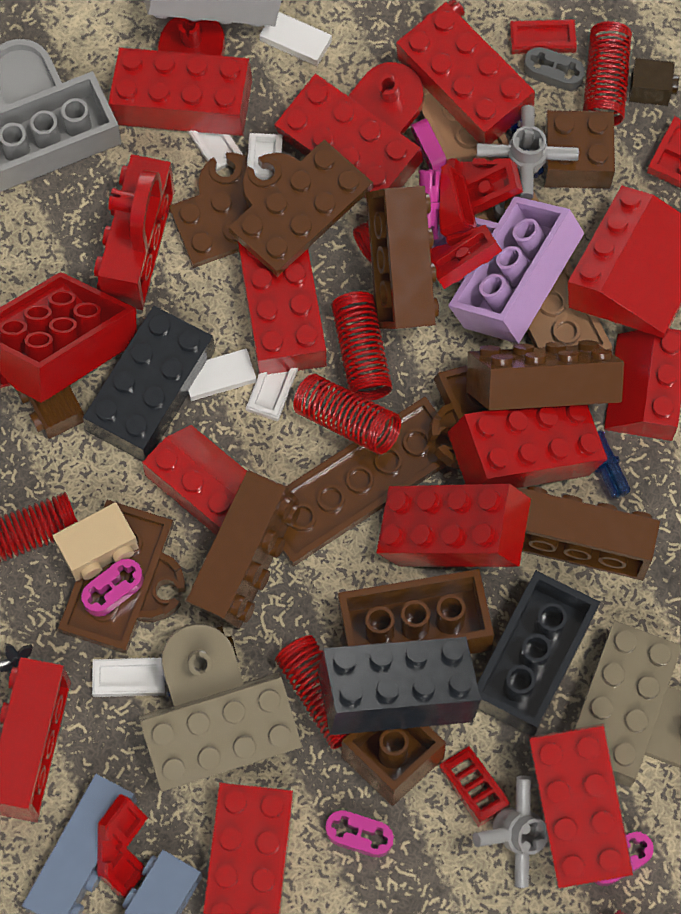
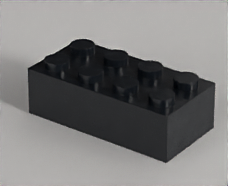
(149, 383)
(535, 652)
(398, 685)

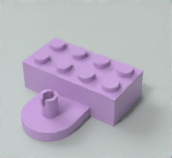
(511, 288)

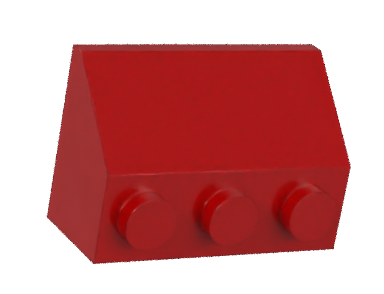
(649, 385)
(195, 475)

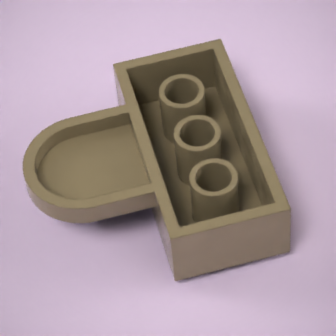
(635, 700)
(214, 715)

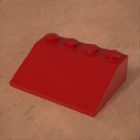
(632, 265)
(60, 335)

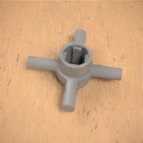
(527, 161)
(518, 830)

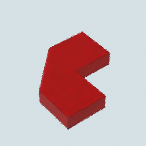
(115, 832)

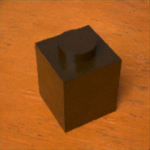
(653, 82)

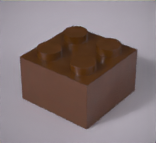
(593, 136)
(394, 758)

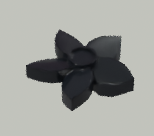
(13, 657)

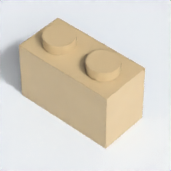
(96, 542)

